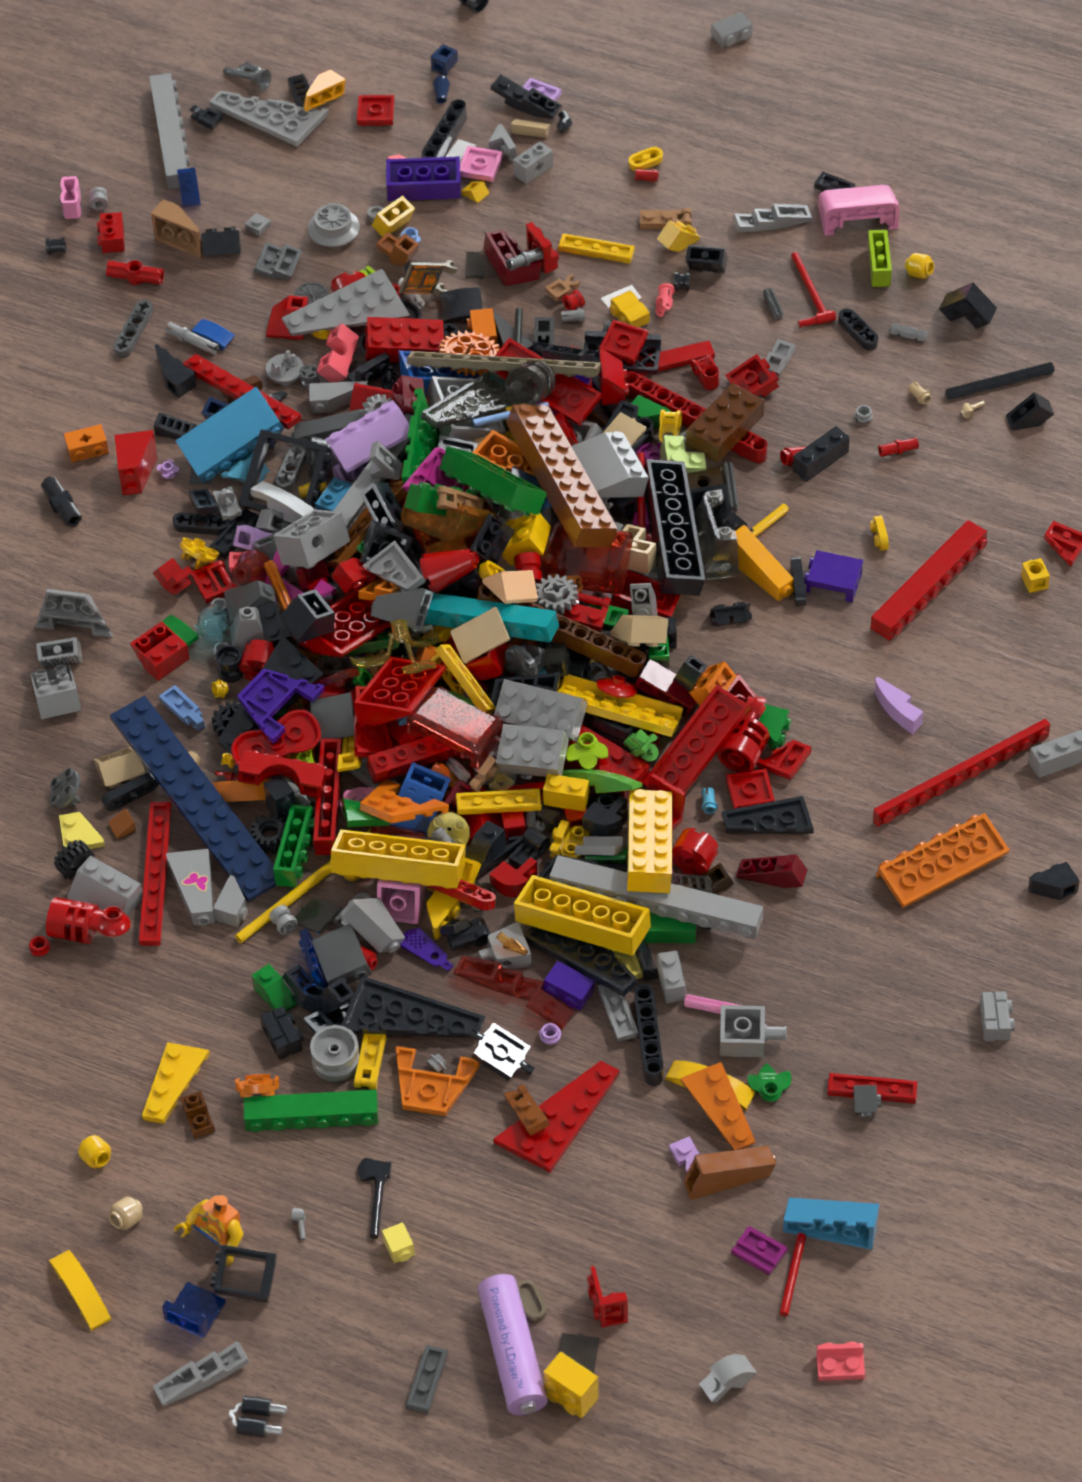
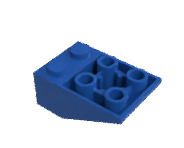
(422, 786)

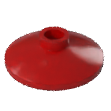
(616, 687)

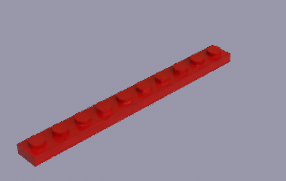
(956, 775)

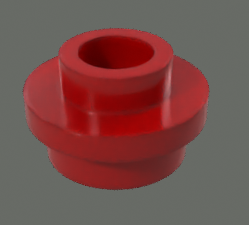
(39, 941)

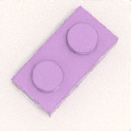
(548, 90)

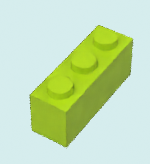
(879, 258)

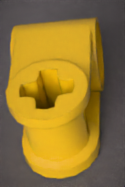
(669, 423)

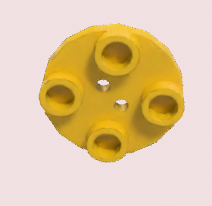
(199, 551)

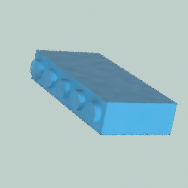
(228, 434)

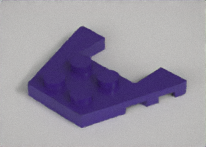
(269, 693)

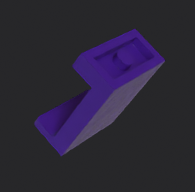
(834, 573)

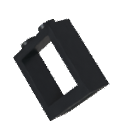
(221, 1259)

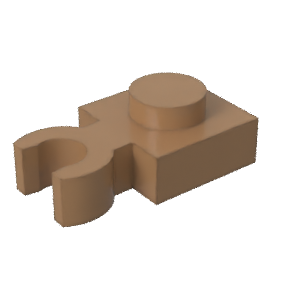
(561, 288)
(487, 770)

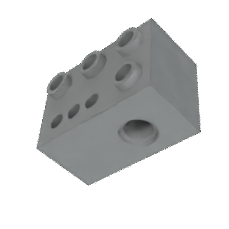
(311, 538)

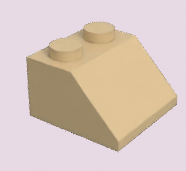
(119, 767)

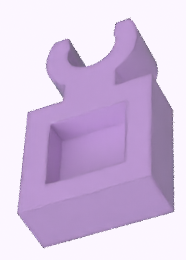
(684, 1152)

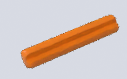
(277, 584)

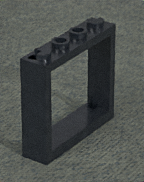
(258, 460)

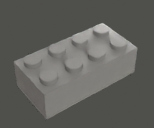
(540, 708)

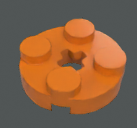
(257, 1084)

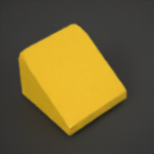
(475, 191)

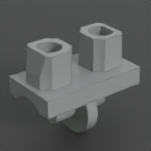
(227, 504)

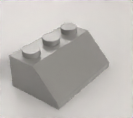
(105, 886)

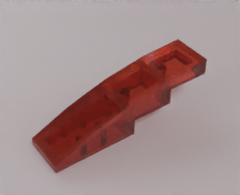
(496, 978)

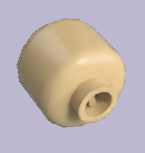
(126, 1213)

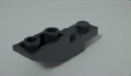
(526, 101)

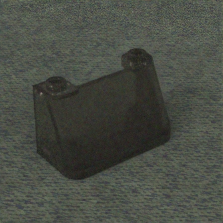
(716, 544)

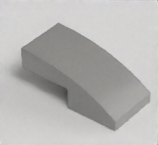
(780, 356)

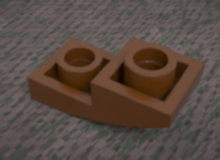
(197, 1114)

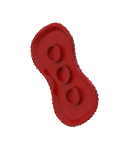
(300, 735)

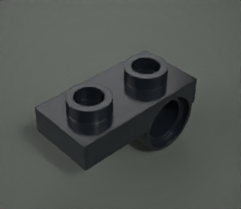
(532, 845)

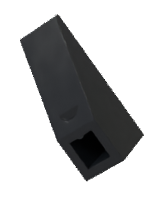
(176, 376)

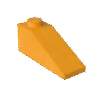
(324, 89)

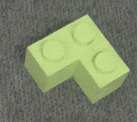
(674, 450)

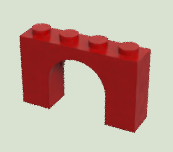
(514, 822)

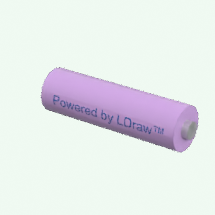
(512, 1344)

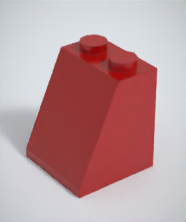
(135, 460)

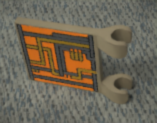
(424, 278)

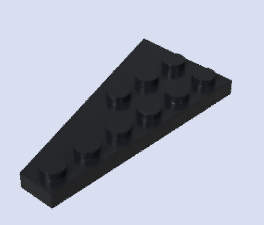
(285, 660)
(585, 958)

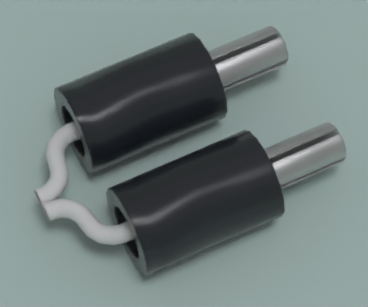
(254, 1426)

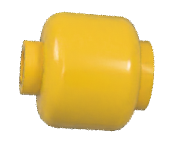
(919, 265)
(94, 1151)

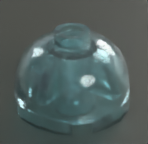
(213, 624)

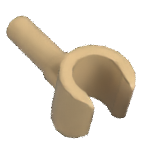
(968, 409)

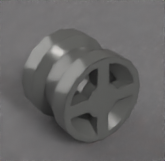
(308, 375)

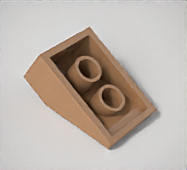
(176, 228)

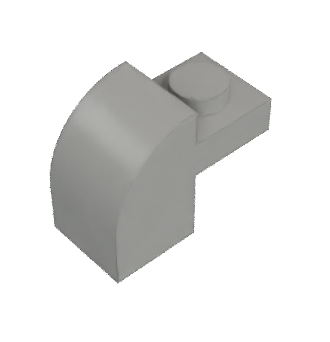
(727, 1373)

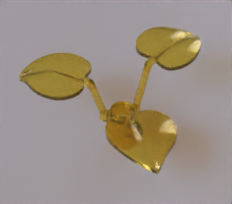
(401, 634)

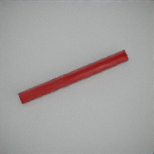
(792, 1275)

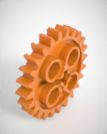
(464, 344)

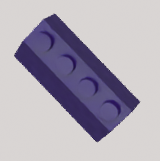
(423, 178)

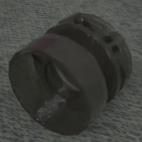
(521, 383)

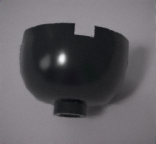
(729, 519)

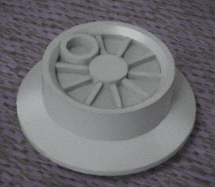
(333, 225)

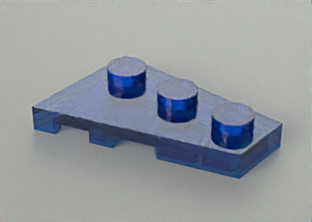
(312, 959)

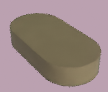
(532, 1301)

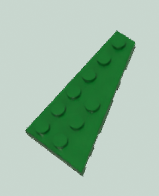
(422, 437)

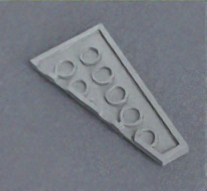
(271, 116)
(350, 305)

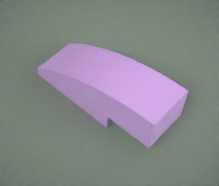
(898, 705)

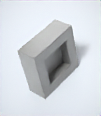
(258, 224)

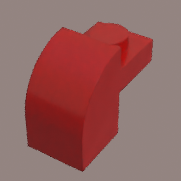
(172, 576)
(511, 881)

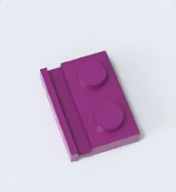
(759, 1250)

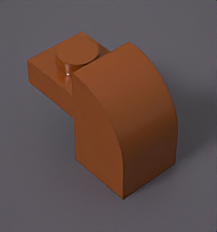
(399, 250)

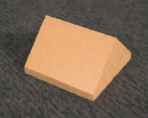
(513, 586)

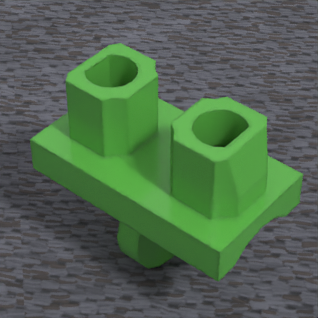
(641, 745)

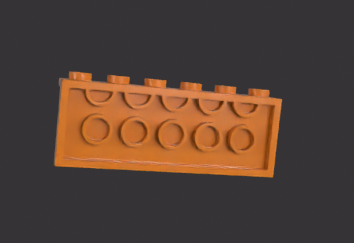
(942, 859)

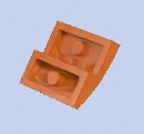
(377, 588)

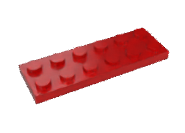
(570, 394)
(700, 739)

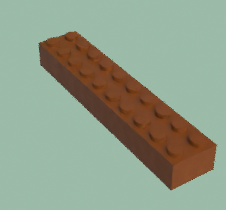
(561, 476)

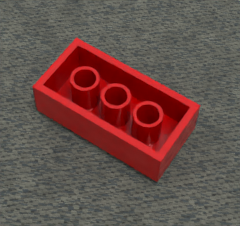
(401, 334)
(618, 762)

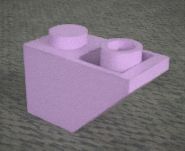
(247, 534)

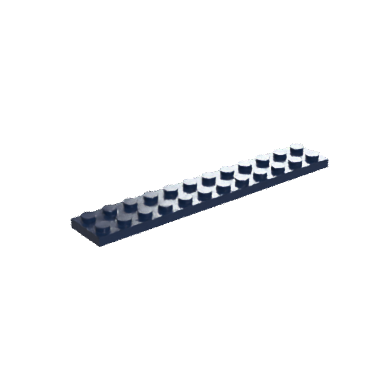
(195, 797)

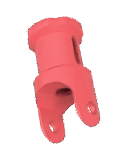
(664, 300)

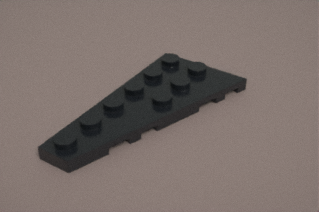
(396, 1011)

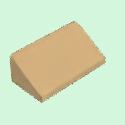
(530, 128)

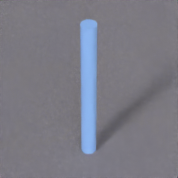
(494, 418)

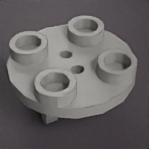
(284, 368)

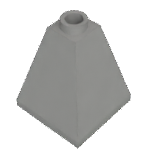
(246, 627)

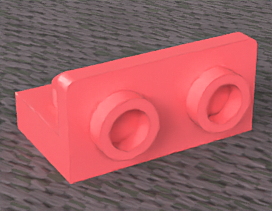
(840, 1361)

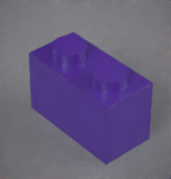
(568, 986)

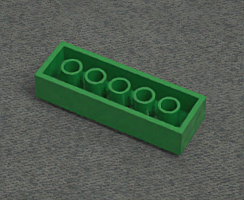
(492, 481)

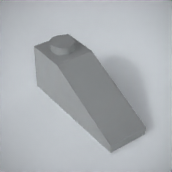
(330, 396)

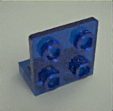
(194, 1309)

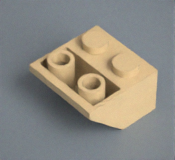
(641, 629)

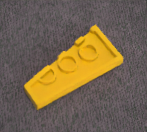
(172, 1079)

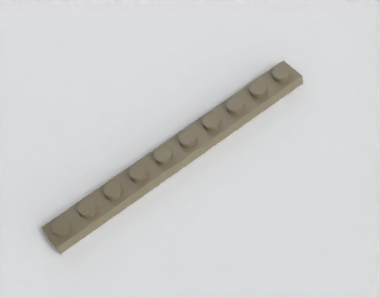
(498, 363)

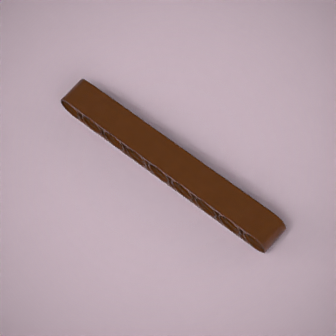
(586, 640)

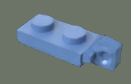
(182, 707)

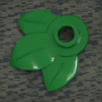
(769, 1080)

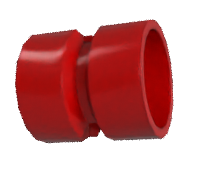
(529, 561)

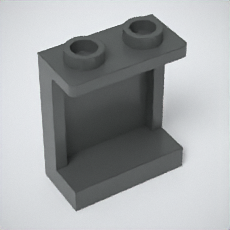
(341, 955)

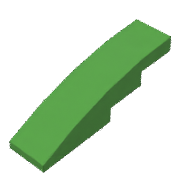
(604, 780)

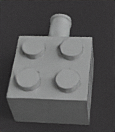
(745, 1031)

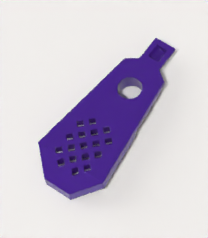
(424, 948)

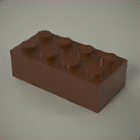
(725, 422)

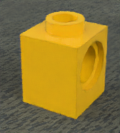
(1035, 575)

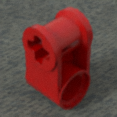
(706, 372)

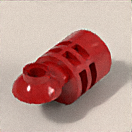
(747, 740)
(79, 920)

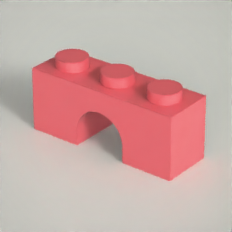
(336, 363)

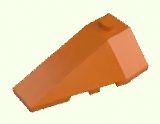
(503, 452)

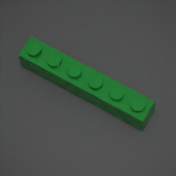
(311, 1110)

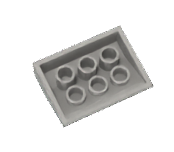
(444, 386)
(612, 465)

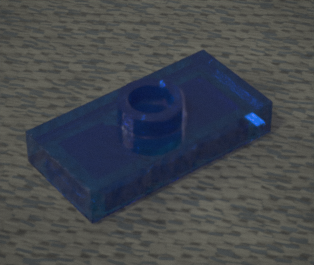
(188, 187)

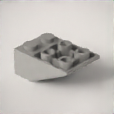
(55, 691)

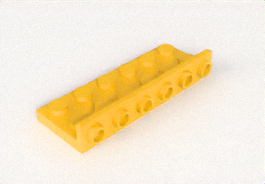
(634, 711)

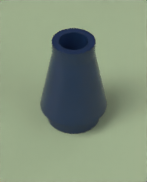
(441, 89)

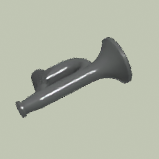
(262, 77)

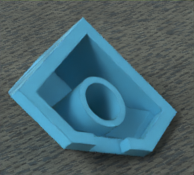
(240, 468)

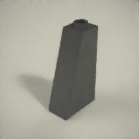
(325, 426)

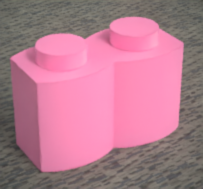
(70, 197)

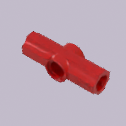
(135, 272)

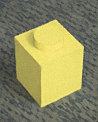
(398, 1243)

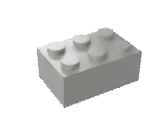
(532, 750)

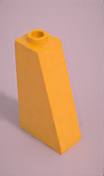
(762, 566)

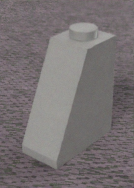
(374, 923)

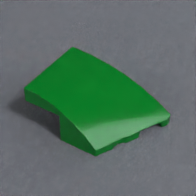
(358, 818)

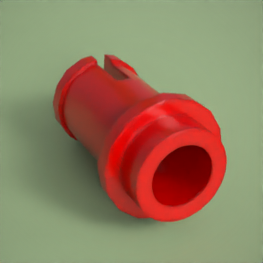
(647, 175)

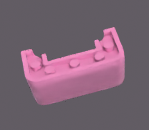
(856, 204)

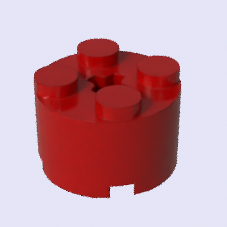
(255, 657)
(694, 852)

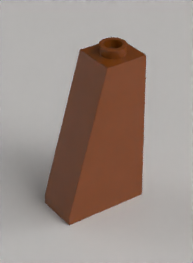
(727, 1169)

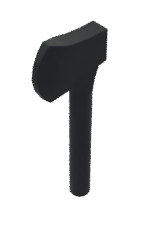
(379, 1171)

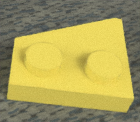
(76, 827)

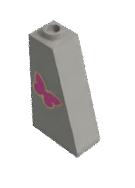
(194, 882)

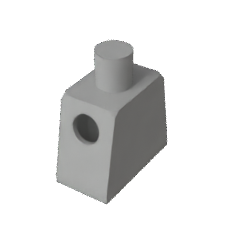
(507, 958)

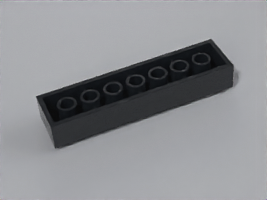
(673, 528)

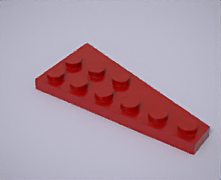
(566, 1114)

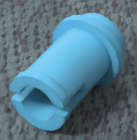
(709, 805)

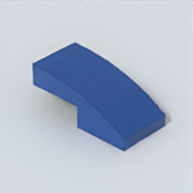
(214, 333)

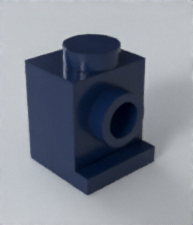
(444, 59)

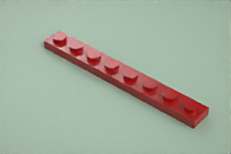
(236, 388)
(155, 874)

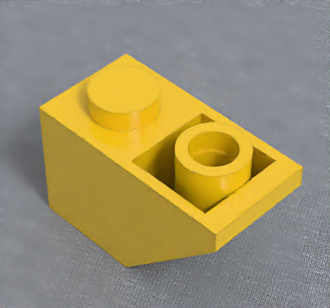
(678, 236)
(441, 910)

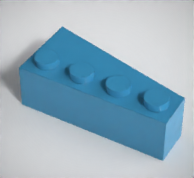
(833, 1221)

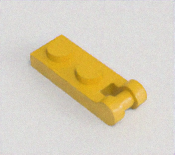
(370, 1060)

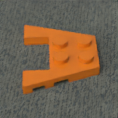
(392, 808)
(429, 1090)

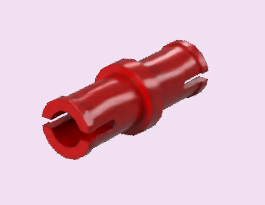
(898, 447)

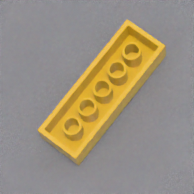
(649, 841)
(398, 859)
(582, 915)

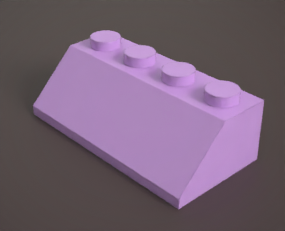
(353, 443)

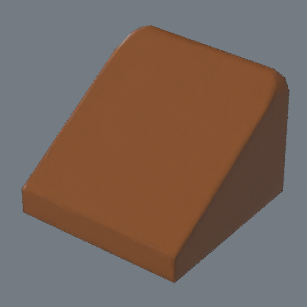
(122, 824)

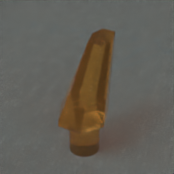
(511, 944)

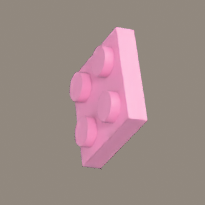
(480, 163)

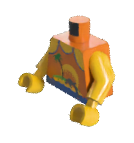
(216, 1221)

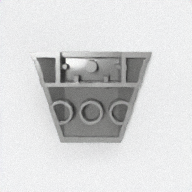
(71, 610)

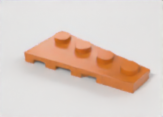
(717, 1098)

